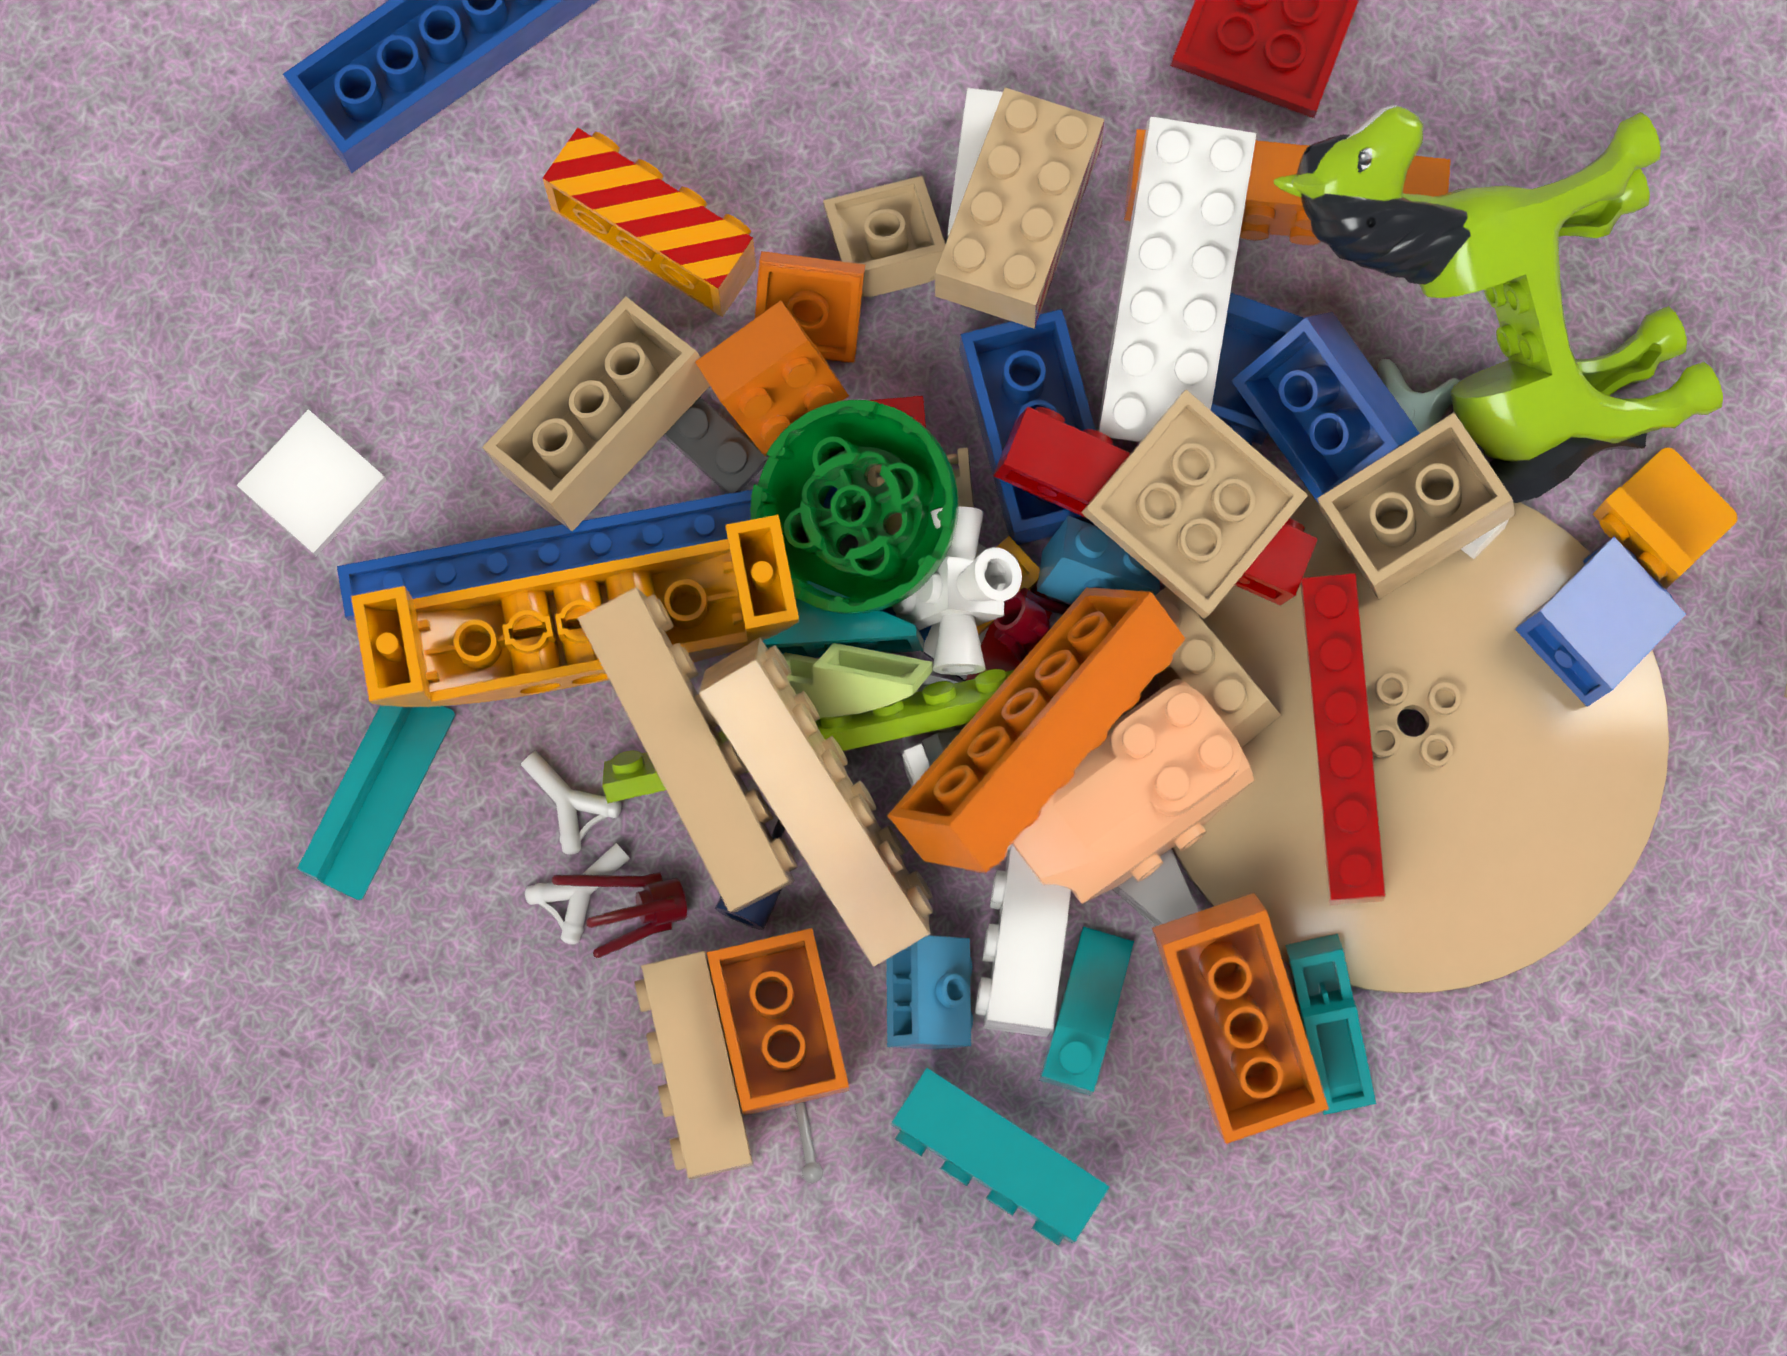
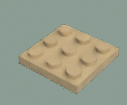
(1194, 504)

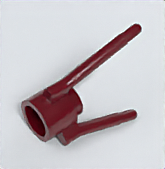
(1025, 620)
(658, 903)

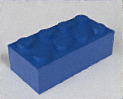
(1020, 369)

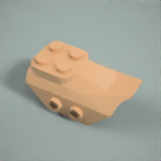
(1137, 795)

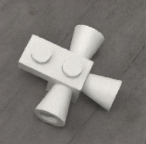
(963, 596)

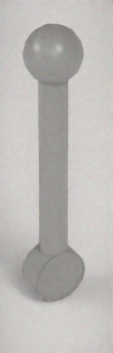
(812, 1171)

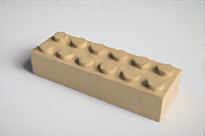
(687, 750)
(817, 800)

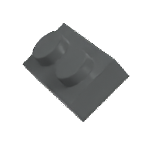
(716, 447)

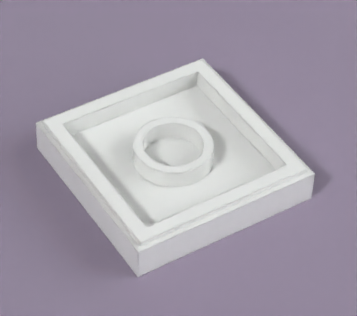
(312, 483)

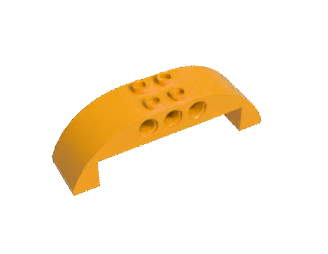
(527, 632)

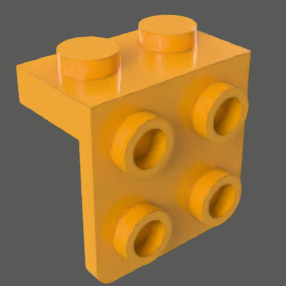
(1666, 516)

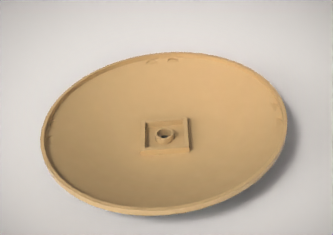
(1492, 822)

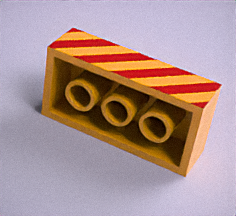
(650, 220)

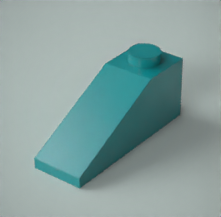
(822, 628)
(1087, 1011)

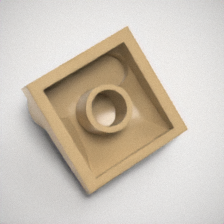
(890, 232)

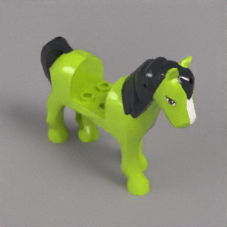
(1541, 406)

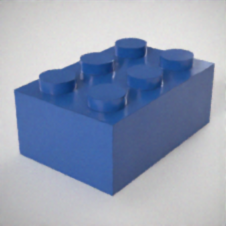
(1323, 403)

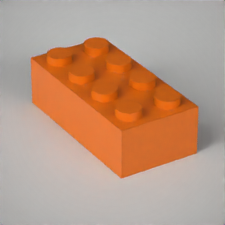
(1240, 1018)

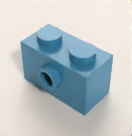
(1087, 557)
(930, 994)

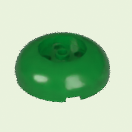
(838, 449)

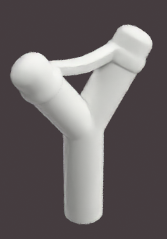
(568, 803)
(578, 896)

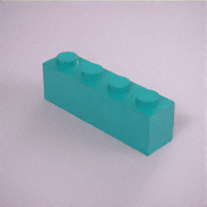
(1000, 1157)

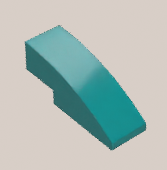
(1331, 1022)

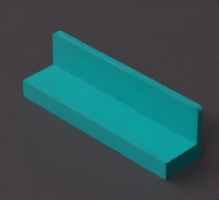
(375, 797)

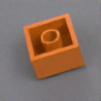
(770, 375)

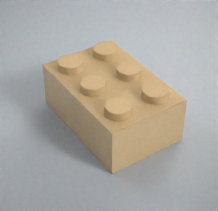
(1416, 506)

